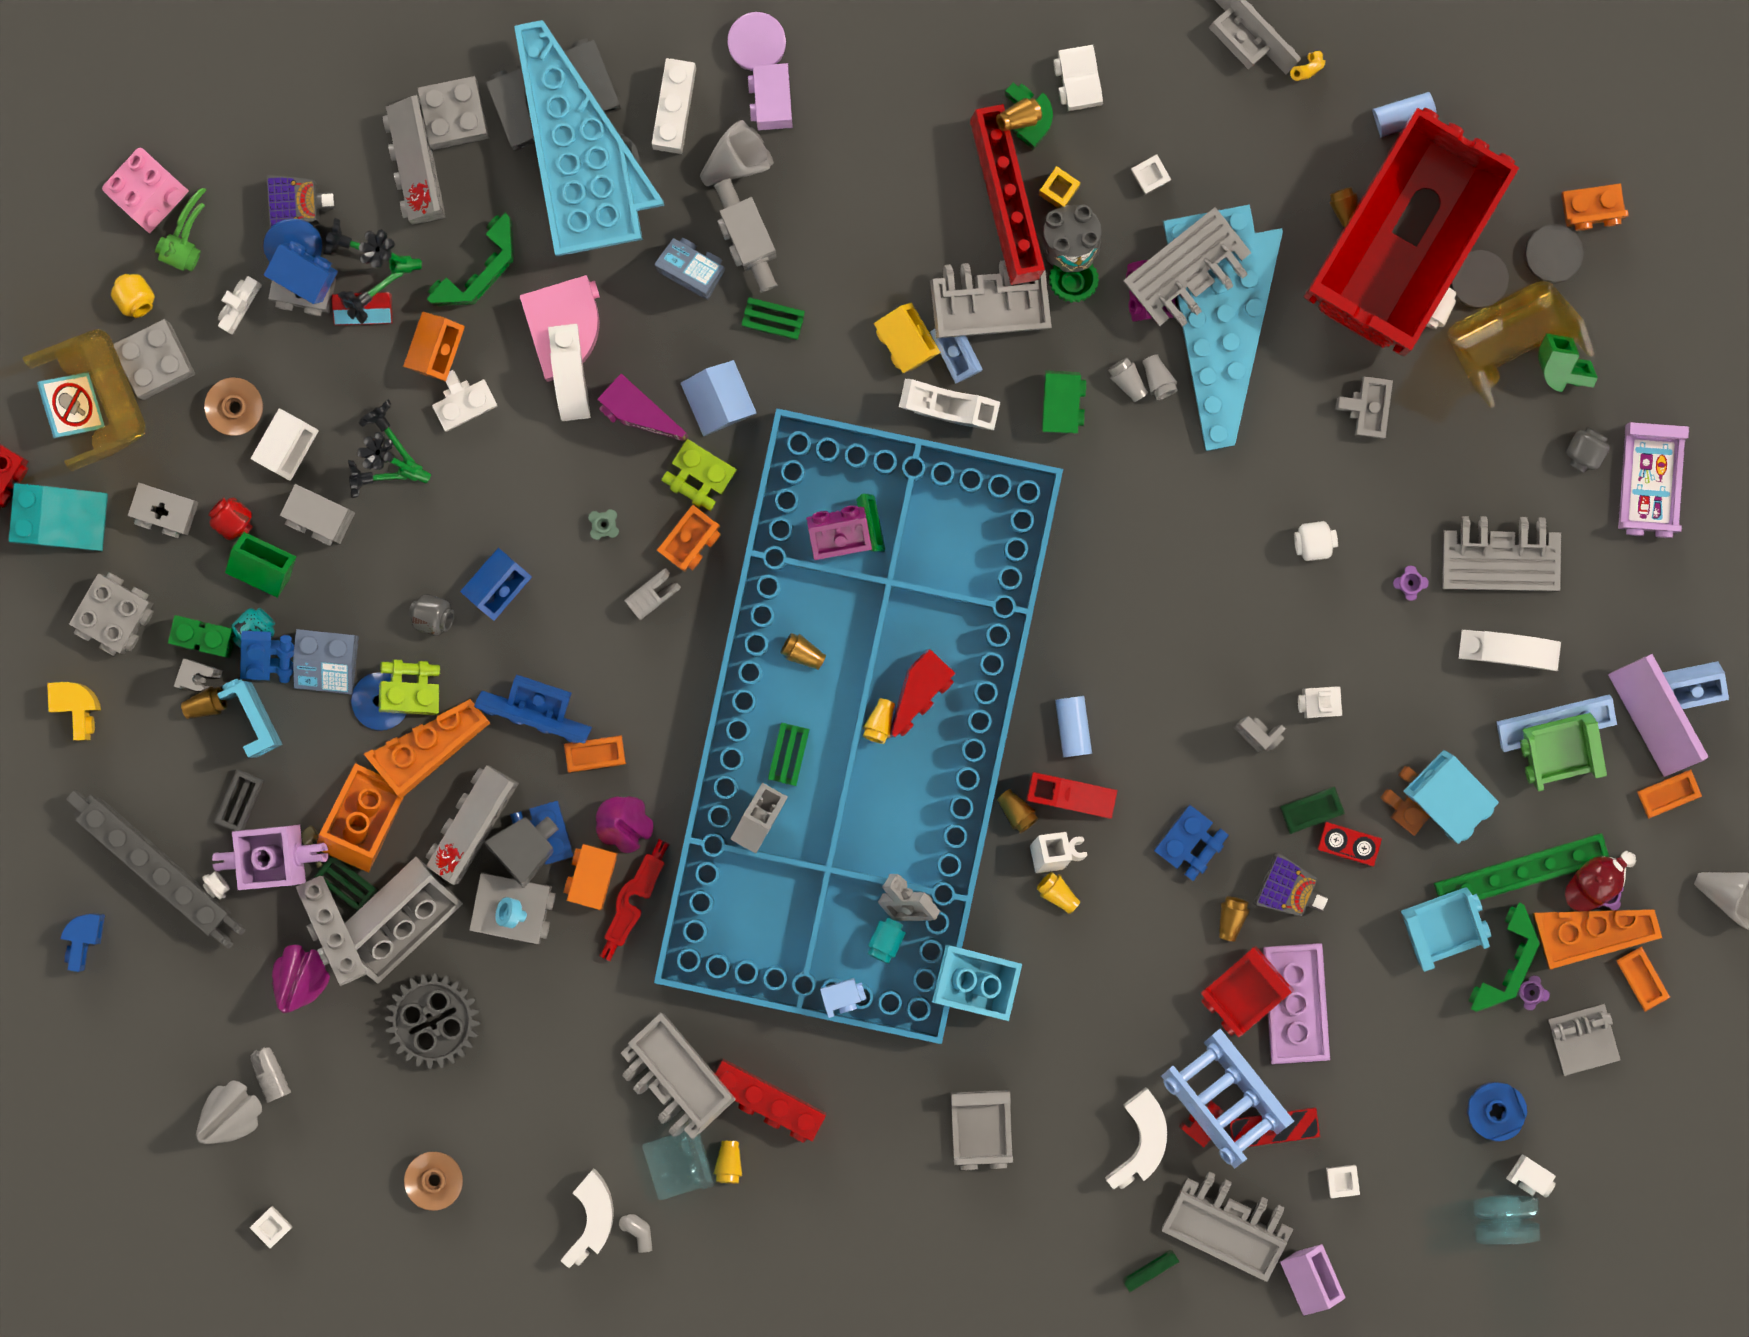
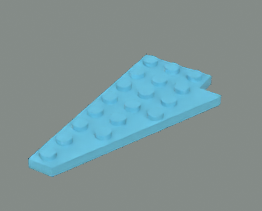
(584, 164)
(1227, 331)

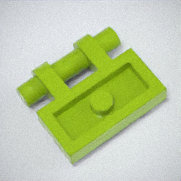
(702, 466)
(409, 697)

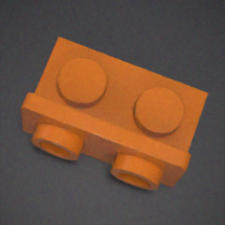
(1594, 206)

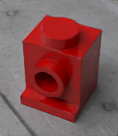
(1195, 1131)

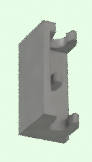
(191, 675)

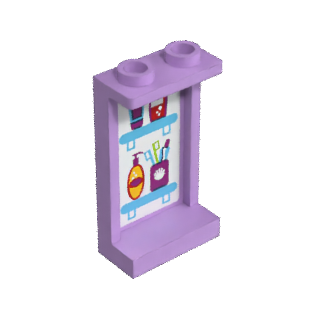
(1652, 479)

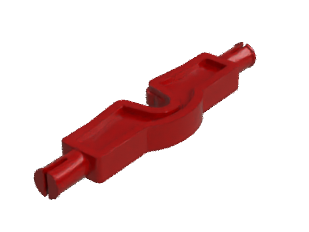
(628, 914)

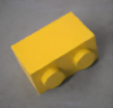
(906, 338)

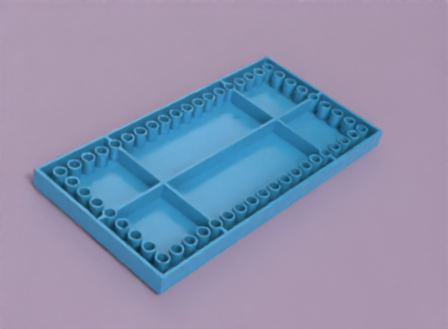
(956, 579)

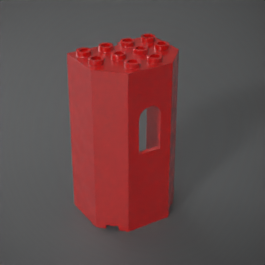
(1380, 280)

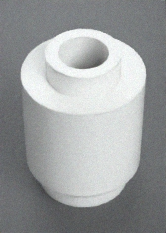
(1443, 310)

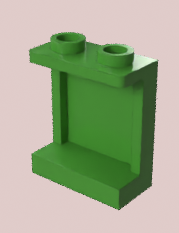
(1563, 750)

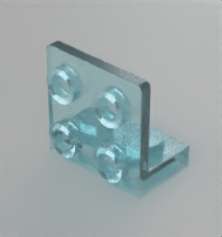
(678, 1165)

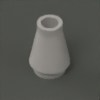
(1159, 378)
(1128, 379)

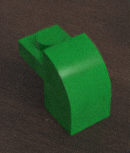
(1033, 134)
(1561, 365)

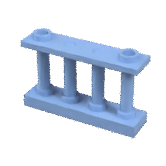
(1236, 1072)

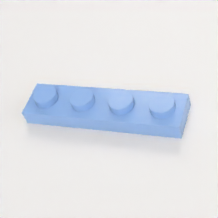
(1511, 730)

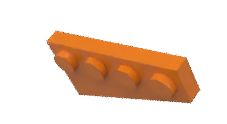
(416, 755)
(1588, 934)

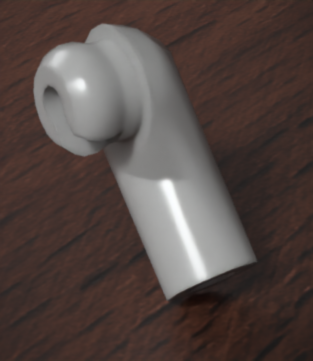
(638, 1228)

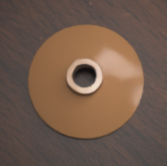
(221, 398)
(422, 1191)

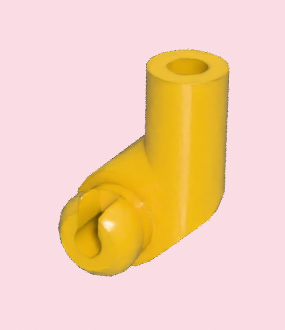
(1306, 71)

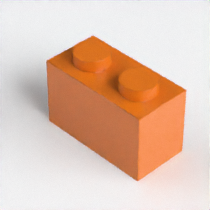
(434, 346)
(591, 876)

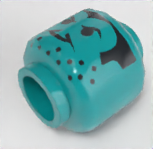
(252, 621)

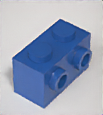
(301, 272)
(496, 584)

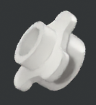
(215, 885)

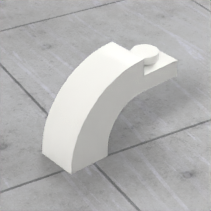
(568, 372)
(949, 405)
(1510, 649)
(600, 1212)

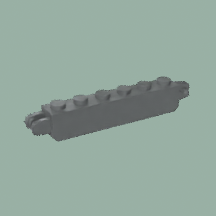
(153, 866)

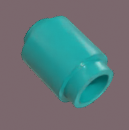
(886, 940)

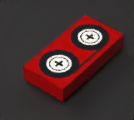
(1349, 844)

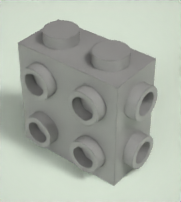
(112, 614)

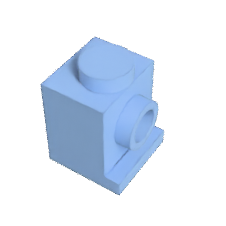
(842, 996)

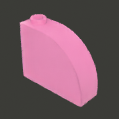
(562, 305)

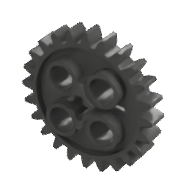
(421, 997)

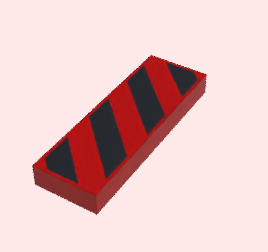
(1304, 1127)

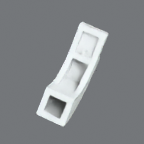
(1151, 1144)

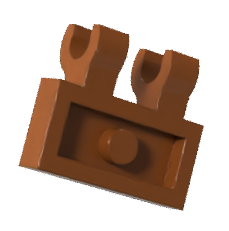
(1407, 812)

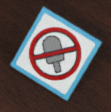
(70, 405)

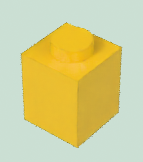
(1059, 188)

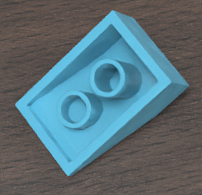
(977, 982)

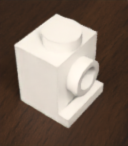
(1532, 1177)

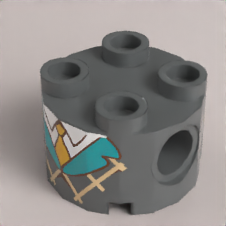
(1072, 237)

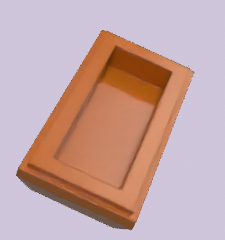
(595, 754)
(1669, 794)
(1643, 979)

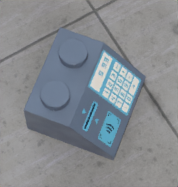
(690, 268)
(324, 661)

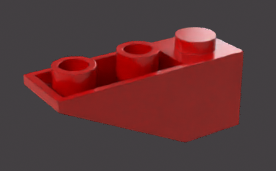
(920, 685)
(1071, 795)

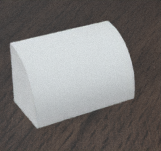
(284, 444)

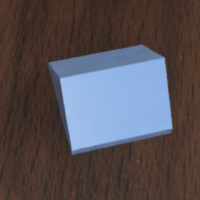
(718, 397)

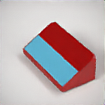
(378, 310)

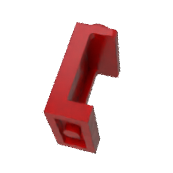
(1246, 992)

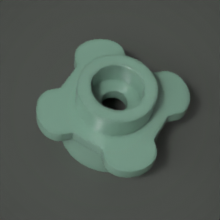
(599, 531)

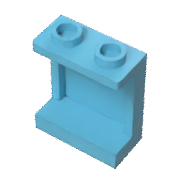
(261, 723)
(1452, 796)
(1445, 927)

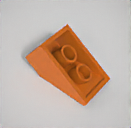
(360, 818)

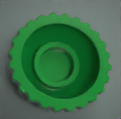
(1074, 285)

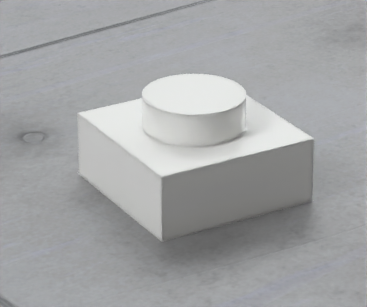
(1150, 174)
(1343, 1181)
(271, 1227)

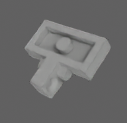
(1369, 407)
(904, 904)

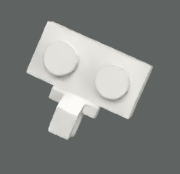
(237, 304)
(463, 402)

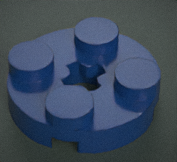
(1512, 1118)

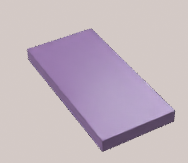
(1658, 715)
(1300, 1021)

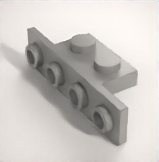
(1251, 36)
(330, 930)

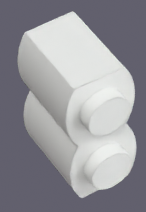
(1079, 78)

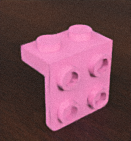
(144, 189)

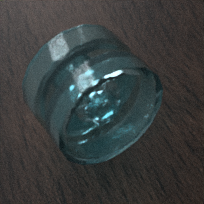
(1506, 1215)

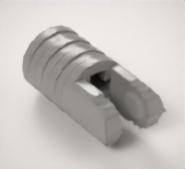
(645, 598)
(269, 1074)

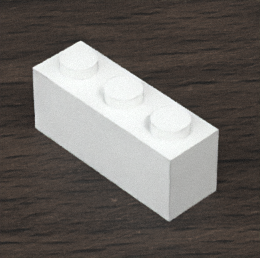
(674, 106)

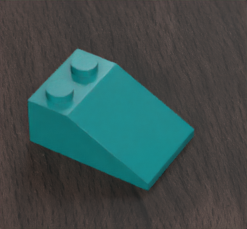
(58, 517)

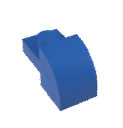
(82, 931)

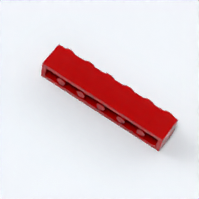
(1007, 196)

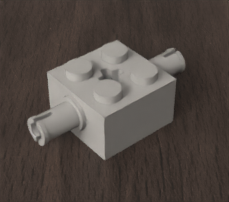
(748, 234)

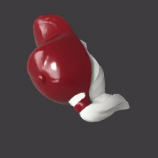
(1598, 881)

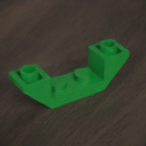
(446, 293)
(1521, 925)

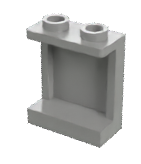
(533, 898)
(981, 1129)

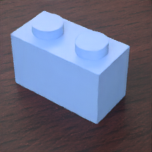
(1698, 684)

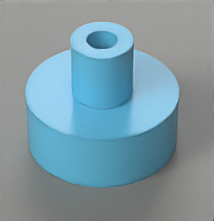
(509, 913)

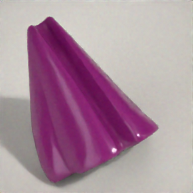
(623, 822)
(298, 978)

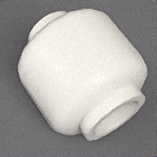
(1315, 541)

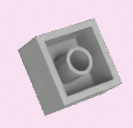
(453, 113)
(153, 359)
(313, 512)

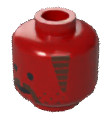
(230, 518)

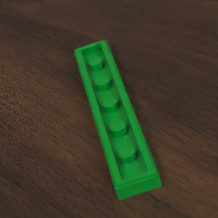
(1526, 869)

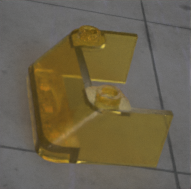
(1511, 330)
(98, 356)

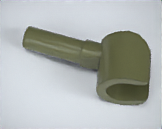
(308, 837)

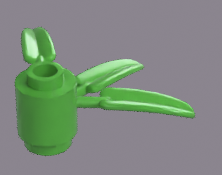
(179, 251)

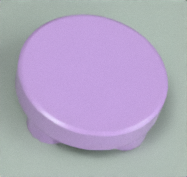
(756, 40)

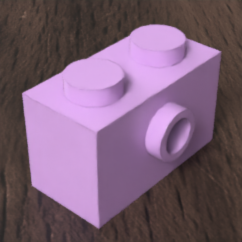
(772, 96)
(1312, 1291)

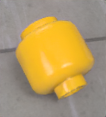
(132, 295)

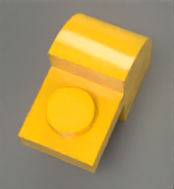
(79, 701)

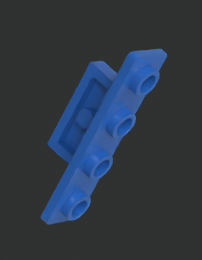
(535, 706)

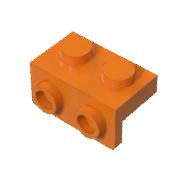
(689, 539)

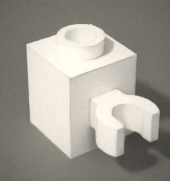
(1320, 702)
(1054, 852)

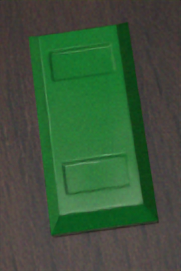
(869, 503)

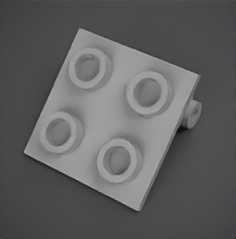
(1584, 1039)

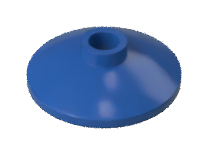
(292, 230)
(364, 705)

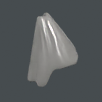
(737, 155)
(1728, 892)
(228, 1114)

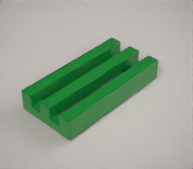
(775, 307)
(794, 729)

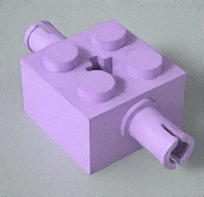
(285, 852)

